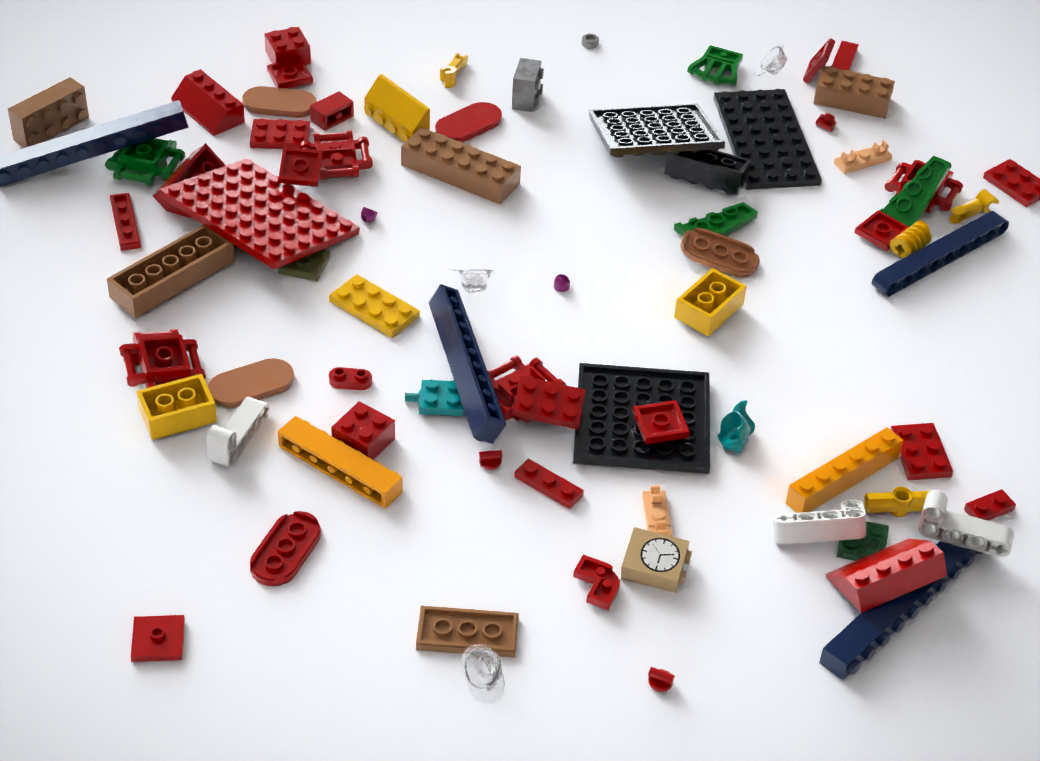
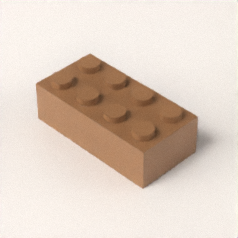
(854, 92)
(48, 112)

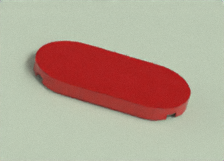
(469, 121)
(285, 548)

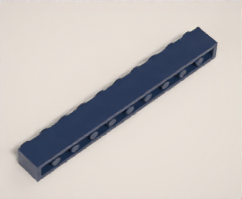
(91, 142)
(467, 364)
(875, 626)

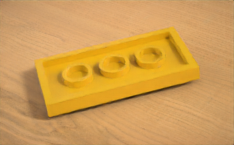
(374, 306)

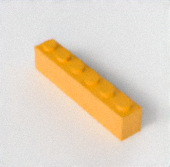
(340, 461)
(844, 471)

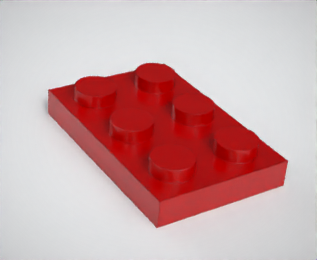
(278, 133)
(1015, 182)
(549, 402)
(922, 452)

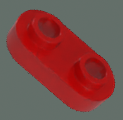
(350, 378)

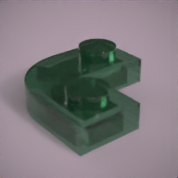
(874, 541)

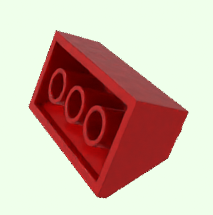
(209, 103)
(198, 162)

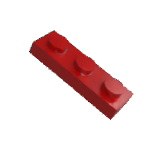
(549, 483)

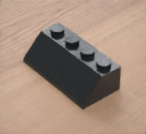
(710, 169)

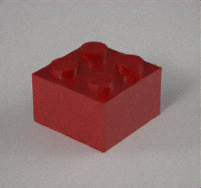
(287, 45)
(365, 430)

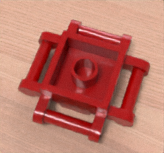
(340, 156)
(910, 172)
(161, 358)
(507, 386)

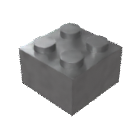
(527, 84)

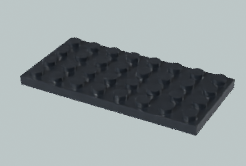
(766, 130)

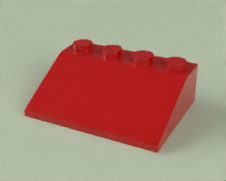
(889, 573)

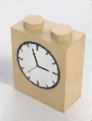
(656, 560)

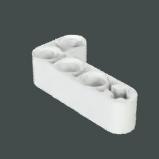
(228, 443)
(821, 525)
(963, 529)

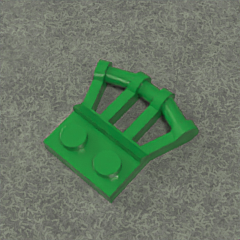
(718, 58)

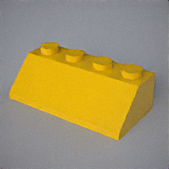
(395, 109)

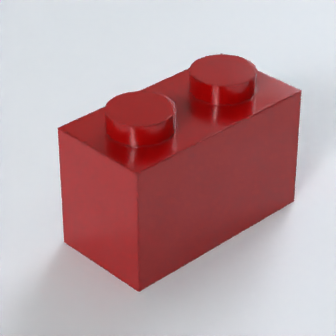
(331, 110)

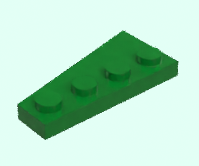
(917, 194)
(722, 223)

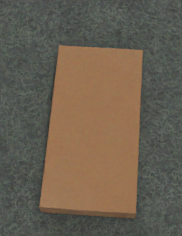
(458, 628)

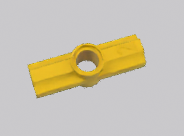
(897, 502)

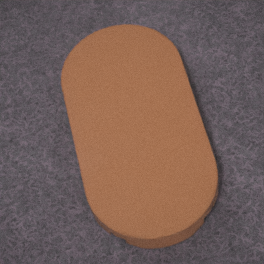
(278, 101)
(719, 252)
(252, 380)

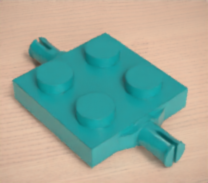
(437, 398)

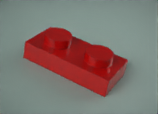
(990, 506)

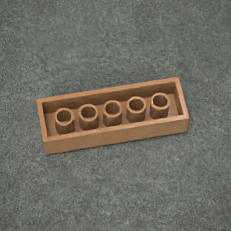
(461, 165)
(169, 270)

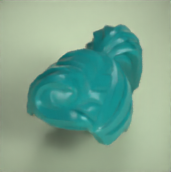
(736, 428)

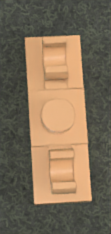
(863, 158)
(656, 510)

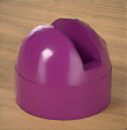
(368, 215)
(561, 283)

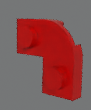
(603, 578)

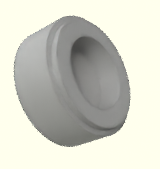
(590, 41)

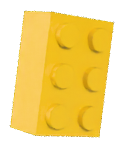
(710, 302)
(176, 406)

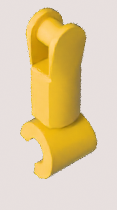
(449, 72)
(973, 207)

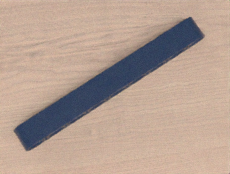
(939, 253)

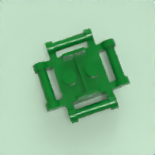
(145, 158)

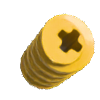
(911, 239)

